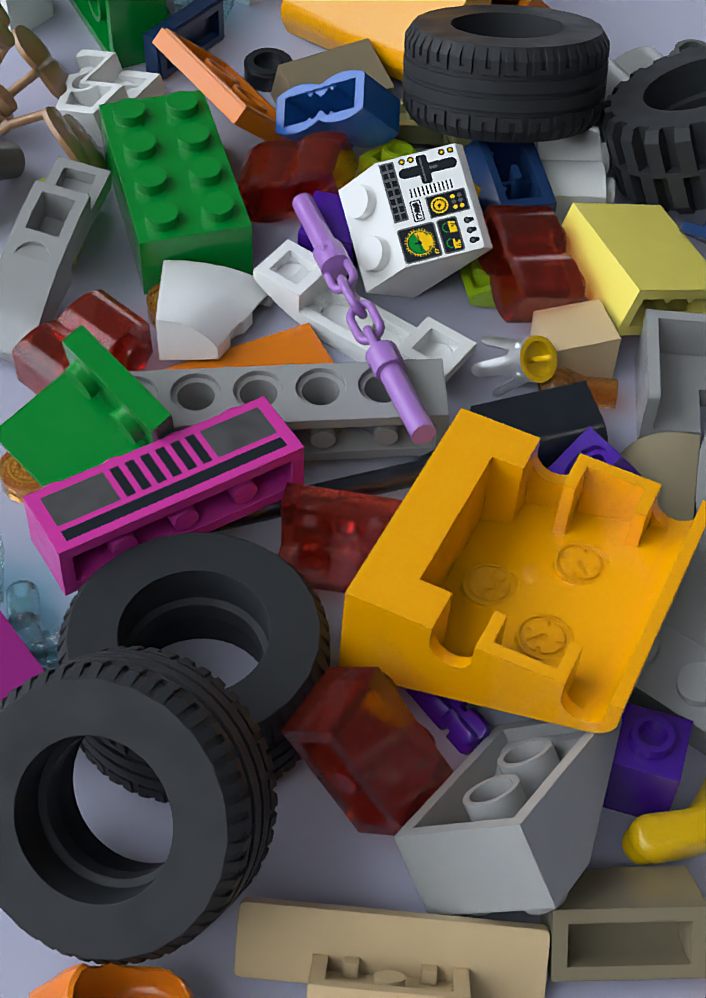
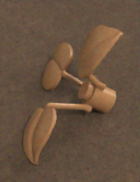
(65, 128)

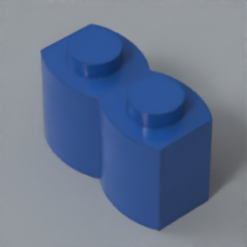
(343, 104)

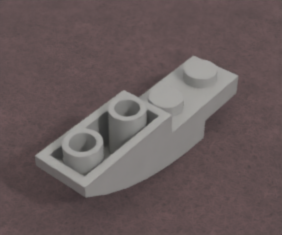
(44, 246)

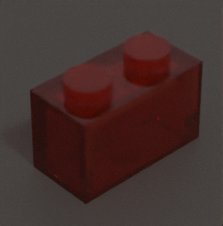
(367, 748)

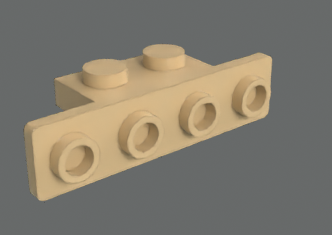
(389, 952)

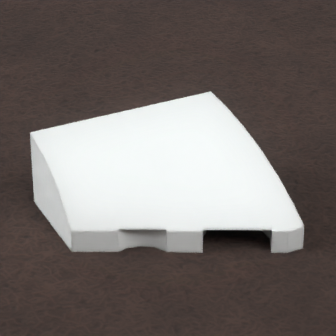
(103, 82)
(203, 309)

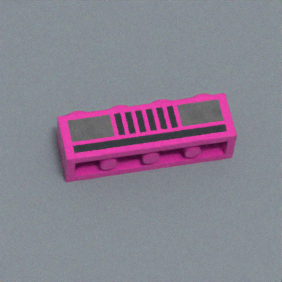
(166, 488)

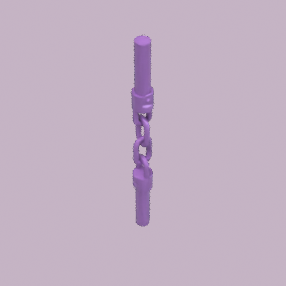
(382, 355)

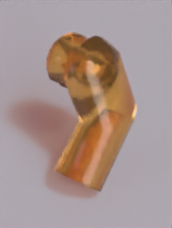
(602, 389)

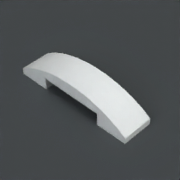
(301, 291)

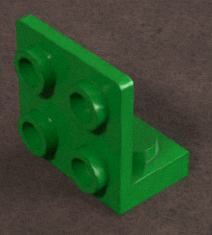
(83, 415)

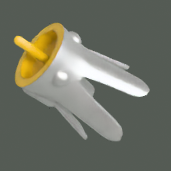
(526, 361)

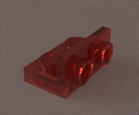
(331, 532)

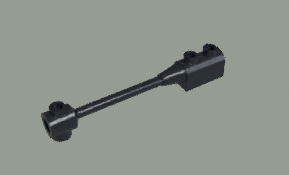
(551, 414)

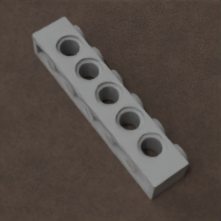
(327, 406)

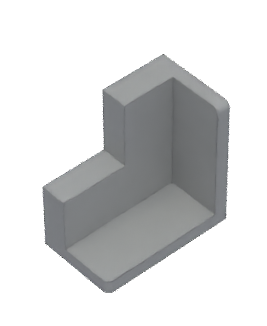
(670, 372)

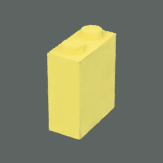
(635, 261)

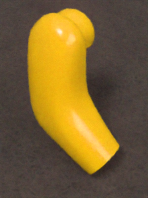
(668, 834)

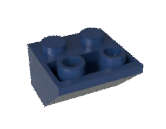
(509, 174)

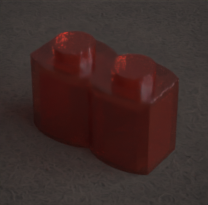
(283, 169)
(529, 262)
(41, 355)

